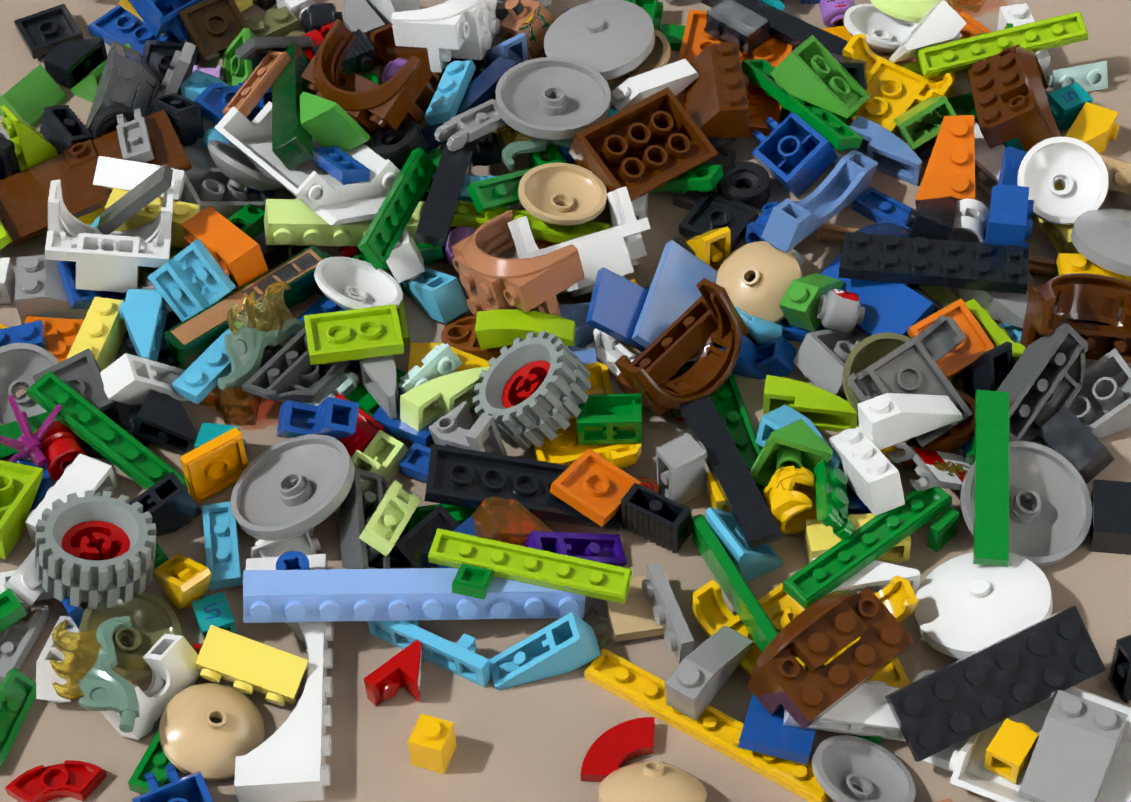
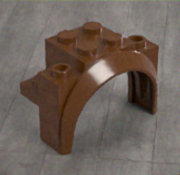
(360, 98)

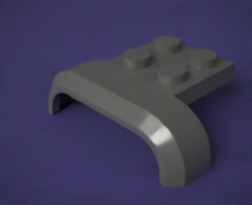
(915, 371)

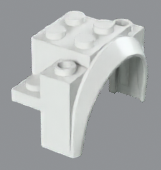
(448, 30)
(611, 248)
(107, 260)

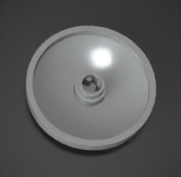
(603, 35)
(552, 97)
(1105, 238)
(292, 486)
(1046, 504)

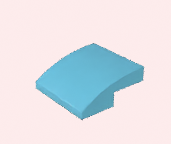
(191, 281)

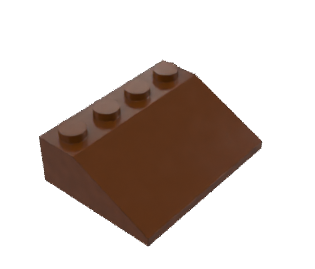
(643, 145)

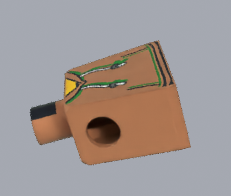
(531, 19)

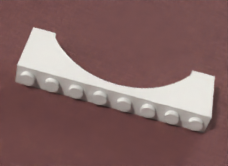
(293, 759)

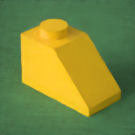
(712, 246)

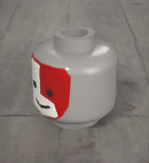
(840, 310)

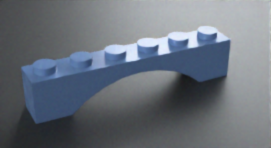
(794, 221)

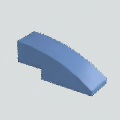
(888, 150)

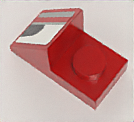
(400, 671)

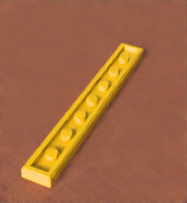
(711, 728)

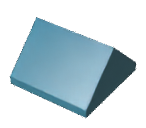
(750, 562)

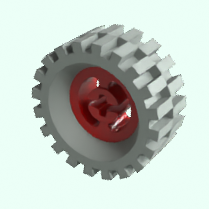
(532, 389)
(95, 549)

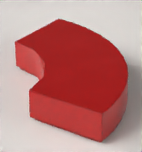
(617, 747)
(55, 781)

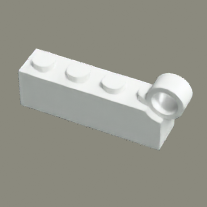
(862, 713)

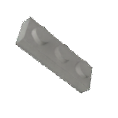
(667, 612)

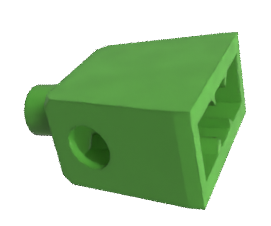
(923, 120)

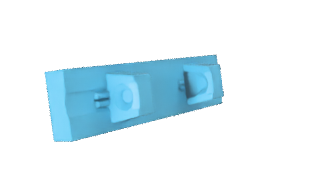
(456, 658)

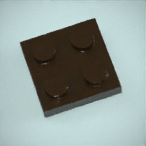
(213, 25)

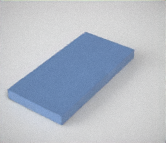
(671, 291)

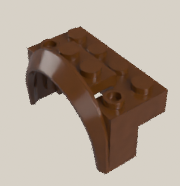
(1018, 77)
(1082, 298)
(704, 322)
(816, 638)

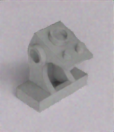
(461, 431)

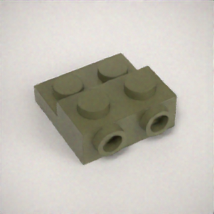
(276, 23)

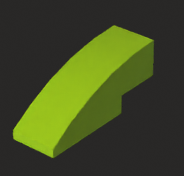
(502, 326)
(822, 407)

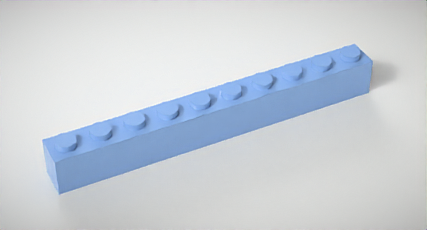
(392, 596)

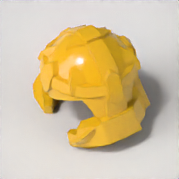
(791, 498)

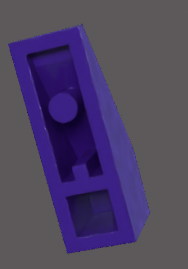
(589, 546)

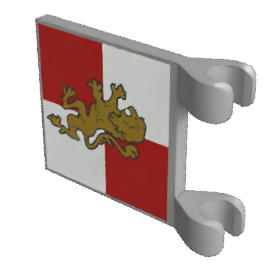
(934, 467)

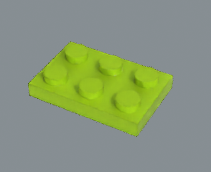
(353, 334)

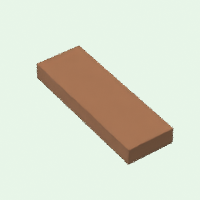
(258, 82)

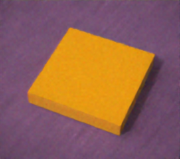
(214, 465)

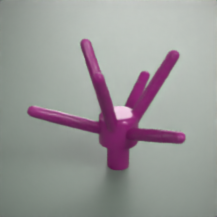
(28, 443)

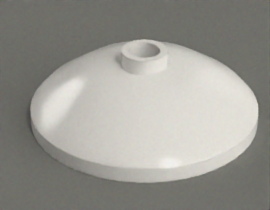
(882, 30)
(1072, 165)
(356, 283)

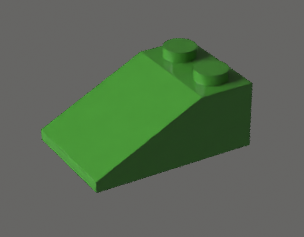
(819, 79)

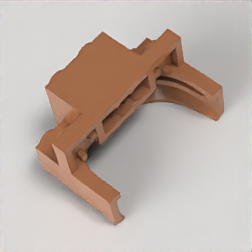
(512, 283)

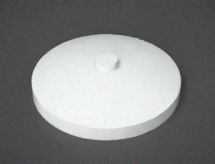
(977, 604)

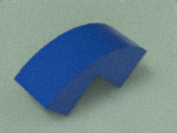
(770, 358)
(330, 418)

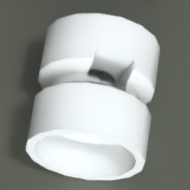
(969, 221)

